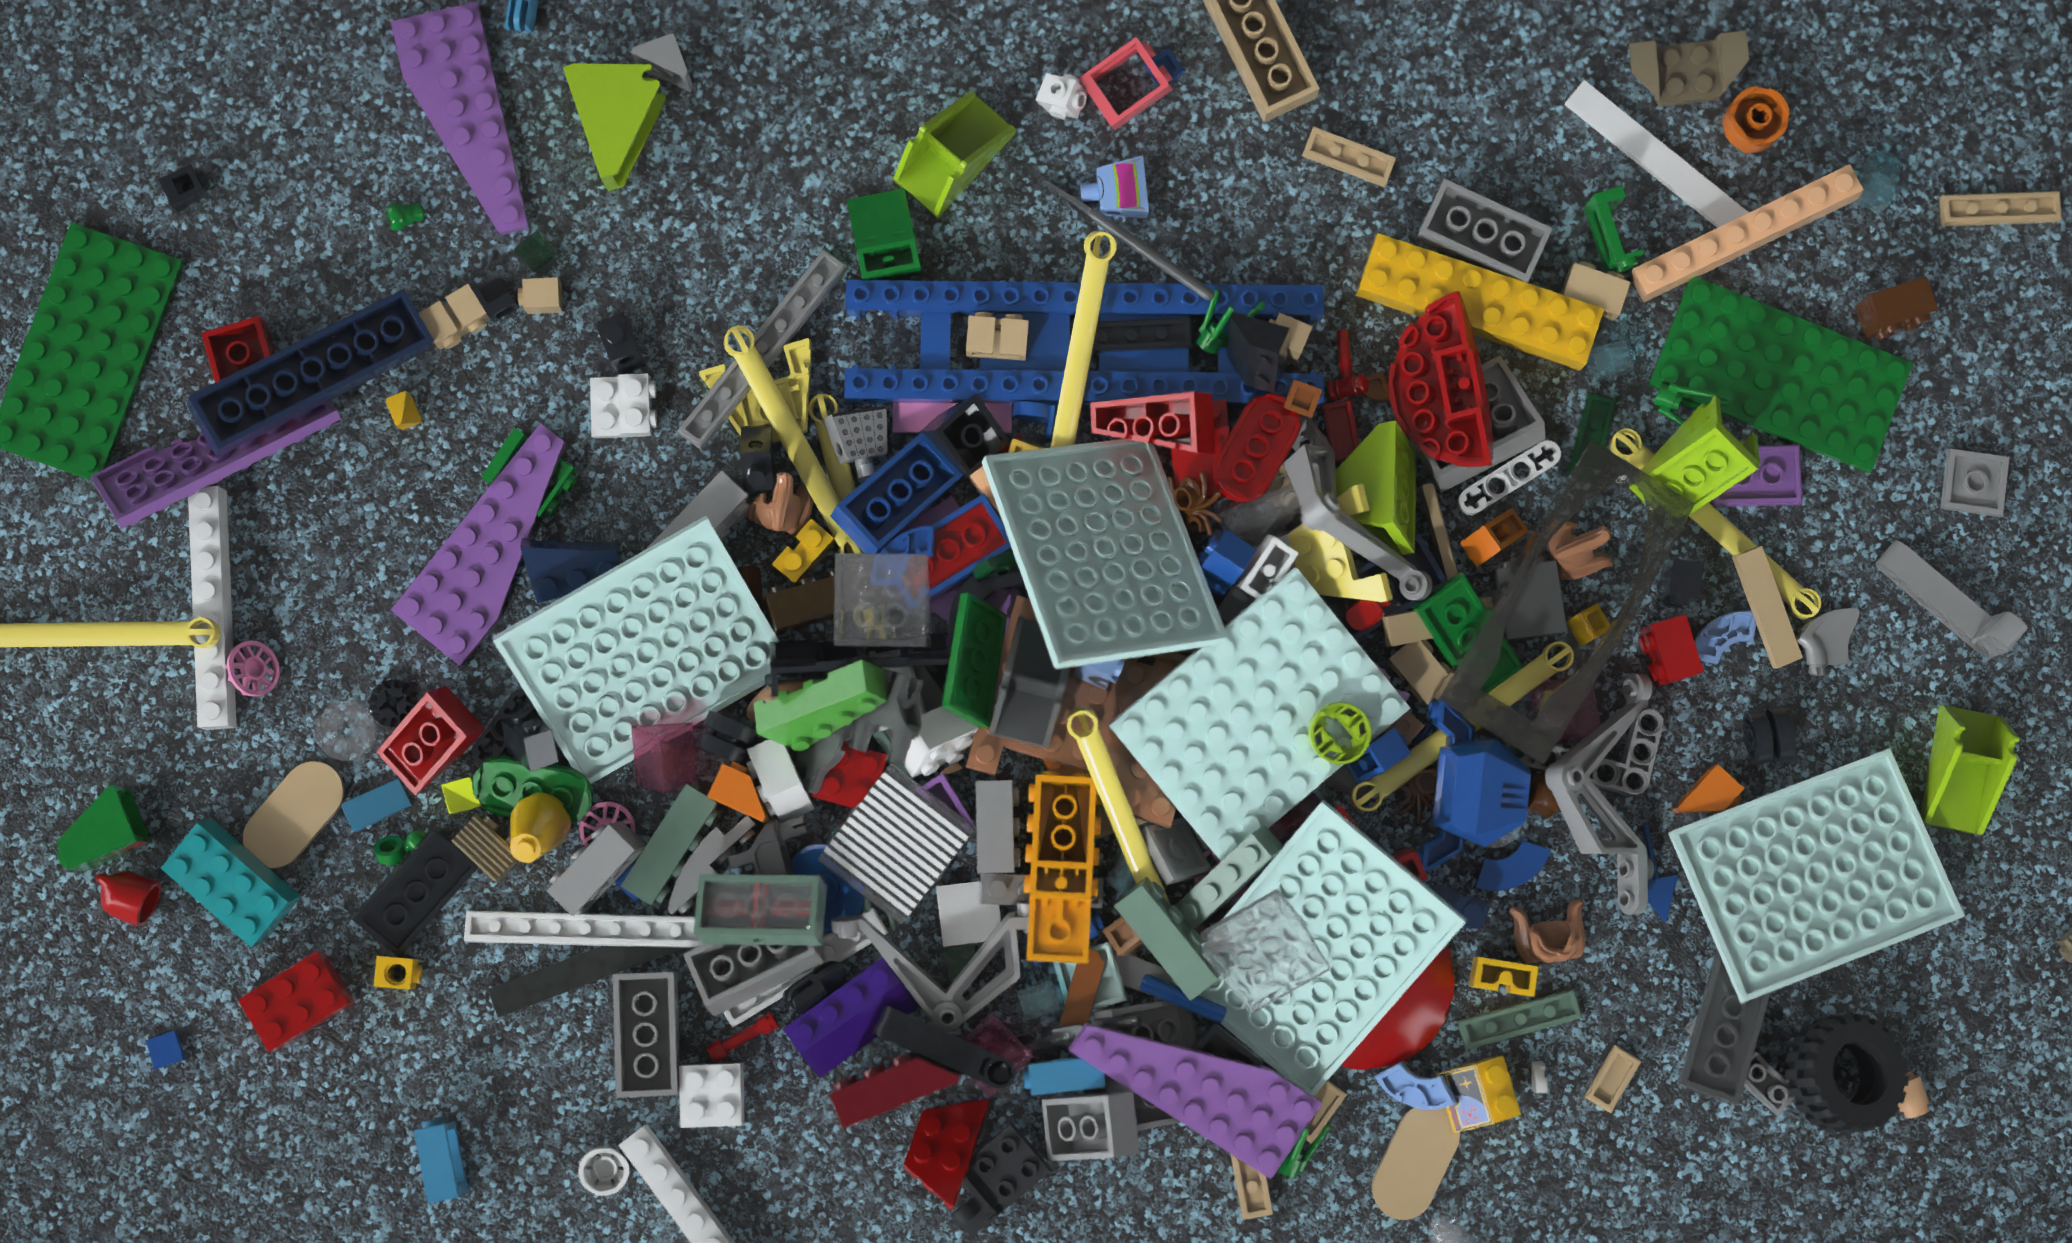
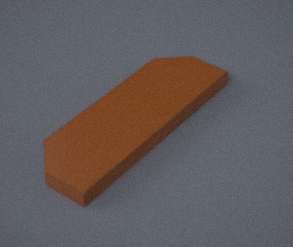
(1083, 990)

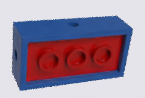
(964, 542)

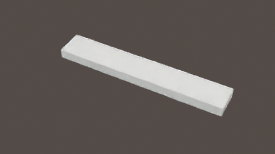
(832, 949)

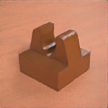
(1302, 398)

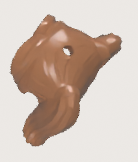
(785, 510)
(1576, 553)
(1549, 939)

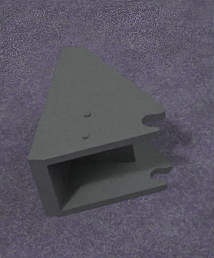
(1029, 689)

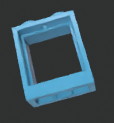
(1061, 1076)
(440, 1160)

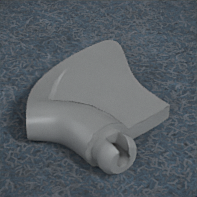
(1827, 639)

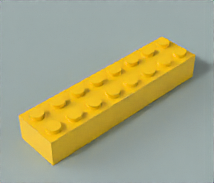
(1496, 304)

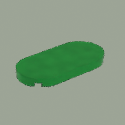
(504, 782)

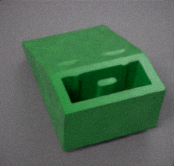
(884, 236)

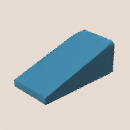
(376, 805)

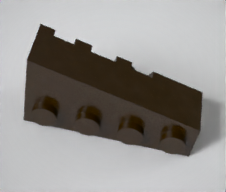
(801, 604)

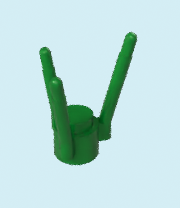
(1214, 335)
(1671, 397)
(1294, 1161)

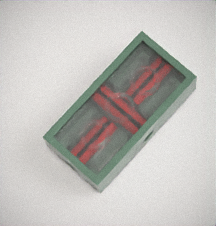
(760, 909)

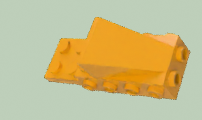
(1061, 866)

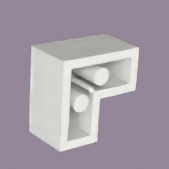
(1266, 566)
(780, 782)

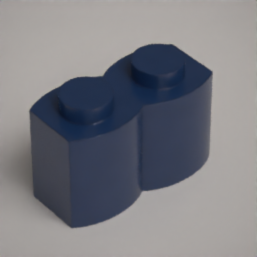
(1470, 907)

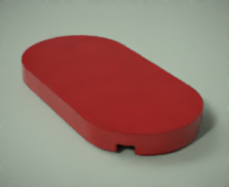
(1255, 448)

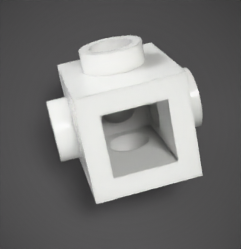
(1062, 96)

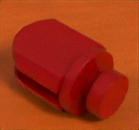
(1365, 614)

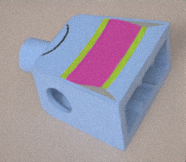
(1119, 189)

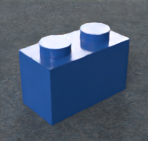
(1224, 561)
(1380, 755)

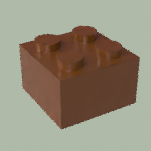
(1895, 308)

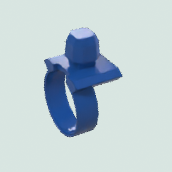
(1036, 413)

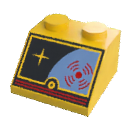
(1482, 1094)

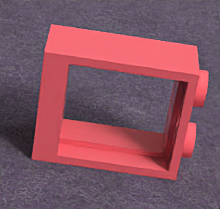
(1110, 63)

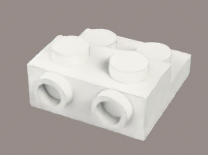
(622, 406)

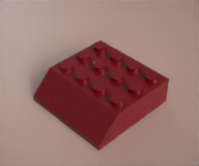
(889, 1087)

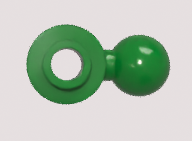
(392, 849)

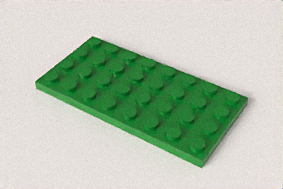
(86, 351)
(1782, 373)

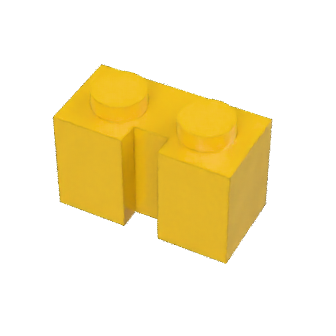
(812, 546)
(1517, 977)

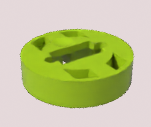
(1351, 723)

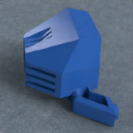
(1477, 789)

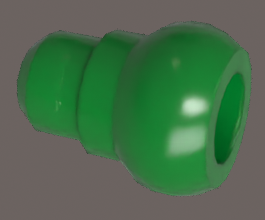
(402, 215)

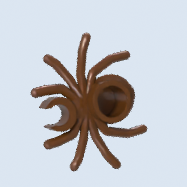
(1190, 500)
(1420, 789)

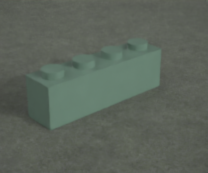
(670, 845)
(1229, 877)
(1167, 937)

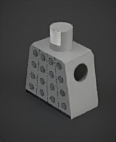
(859, 437)

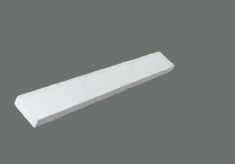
(1653, 156)
(580, 929)

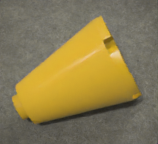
(537, 826)

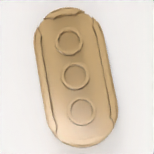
(294, 814)
(1414, 1163)

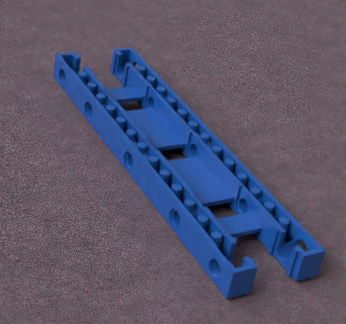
(1049, 313)

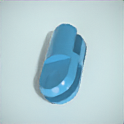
(521, 15)

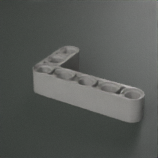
(1982, 632)
(1628, 764)

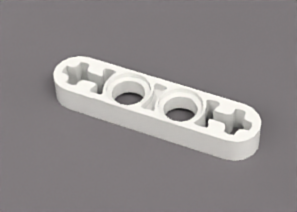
(1507, 475)

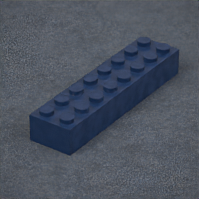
(309, 373)

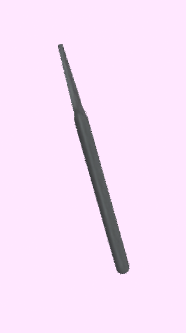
(1139, 246)

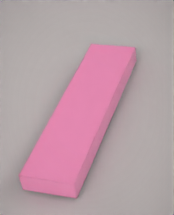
(913, 417)

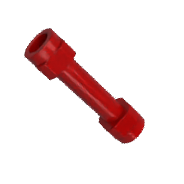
(720, 1049)

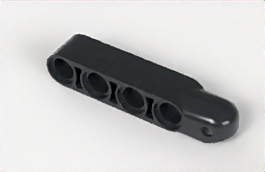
(945, 1048)

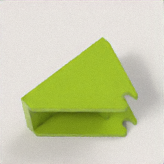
(616, 114)
(951, 152)
(1702, 458)
(1388, 472)
(1967, 769)

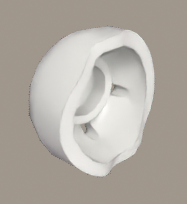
(604, 1168)

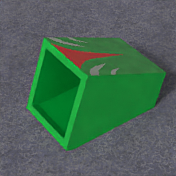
(104, 831)

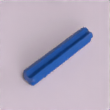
(1174, 995)

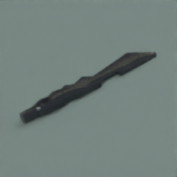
(1064, 1036)

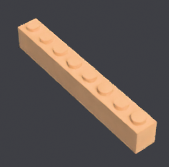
(1746, 233)

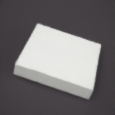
(963, 917)

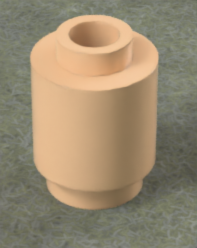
(1916, 1097)

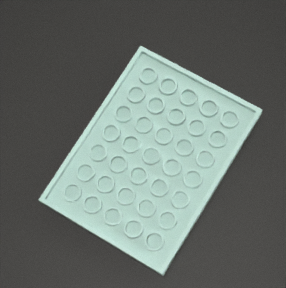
(1103, 551)
(641, 648)
(1235, 715)
(1815, 875)
(1371, 926)

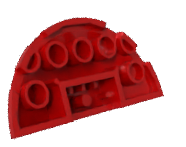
(1441, 386)
(1411, 1020)

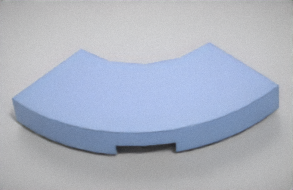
(1723, 632)
(1416, 1090)

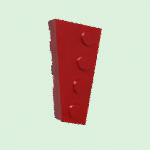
(1165, 420)

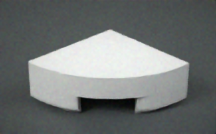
(1539, 1082)

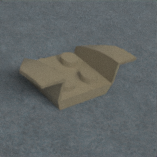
(1689, 70)

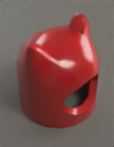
(129, 896)

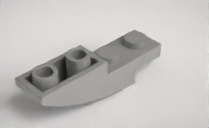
(712, 849)
(1009, 889)
(1763, 1082)

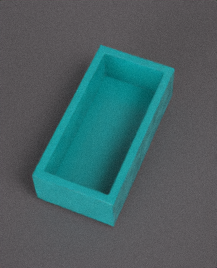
(230, 882)

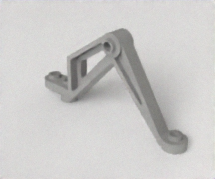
(1314, 482)
(1570, 778)
(926, 991)

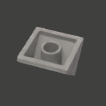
(665, 60)

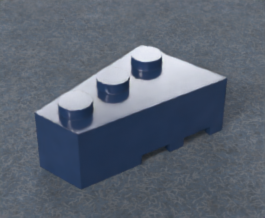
(562, 567)

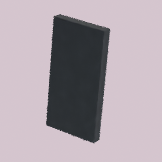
(415, 891)

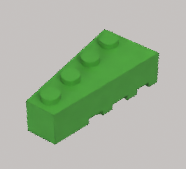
(821, 706)

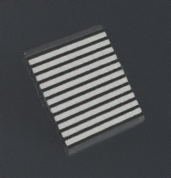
(896, 843)

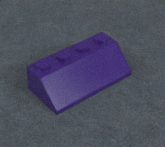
(847, 1017)

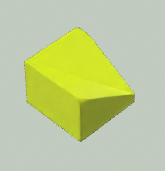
(460, 796)

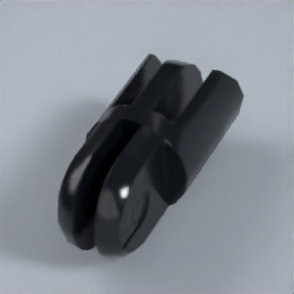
(815, 986)

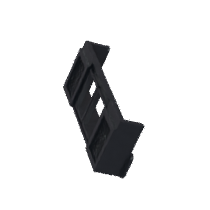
(823, 657)

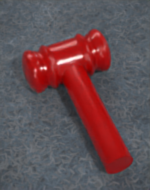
(1348, 384)

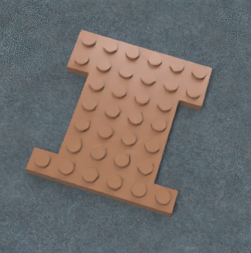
(1135, 679)

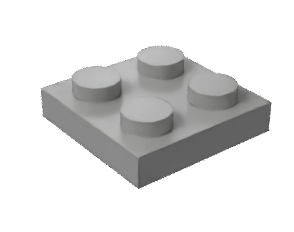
(1974, 482)
(1175, 851)

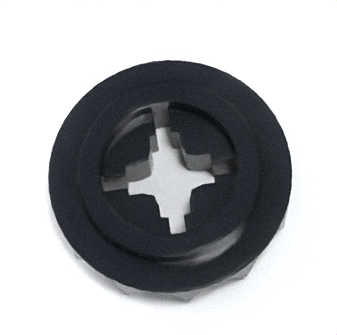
(396, 689)

